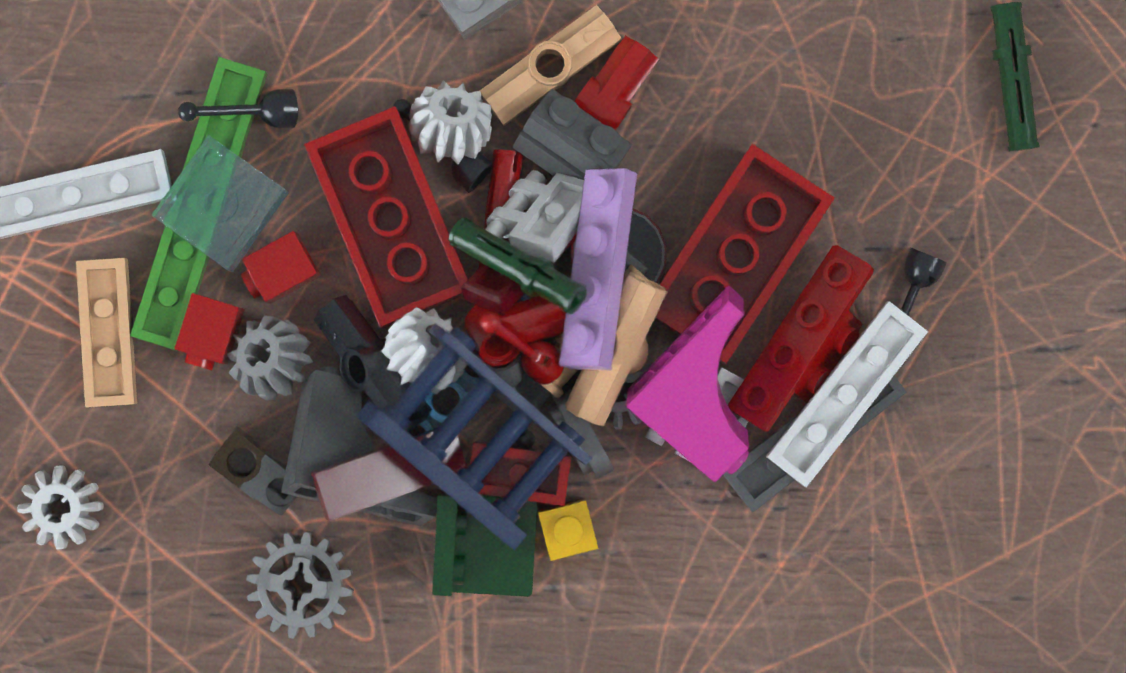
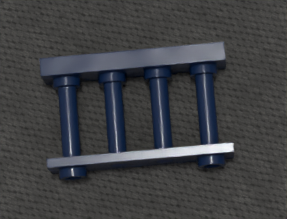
(430, 452)

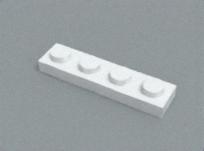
(83, 193)
(846, 394)

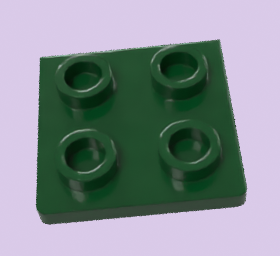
(475, 559)

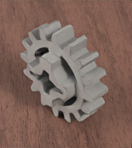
(278, 582)

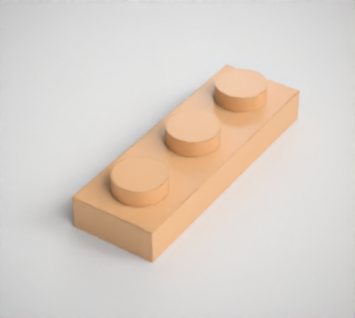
(106, 332)

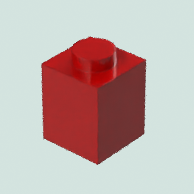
(279, 268)
(208, 331)

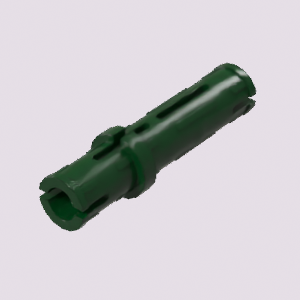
(1006, 19)
(532, 273)

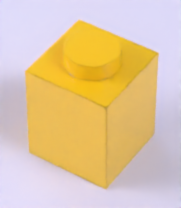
(568, 529)

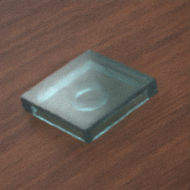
(220, 203)

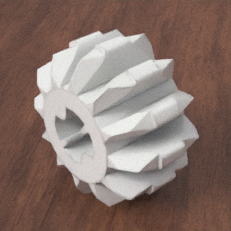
(450, 122)
(413, 347)
(70, 522)

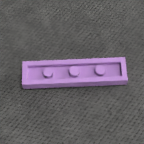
(600, 267)

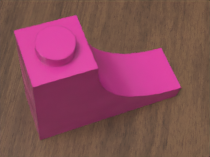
(683, 395)

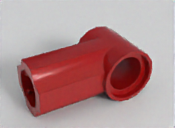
(611, 92)
(529, 320)

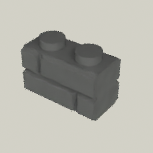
(569, 139)

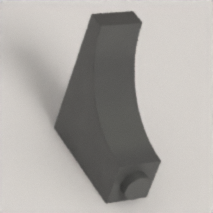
(330, 433)

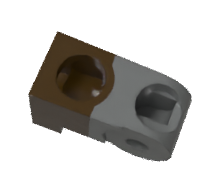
(252, 470)

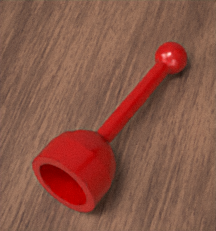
(533, 353)

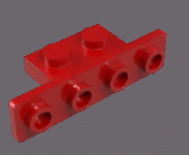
(806, 342)

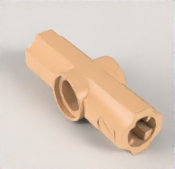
(575, 45)
(598, 389)

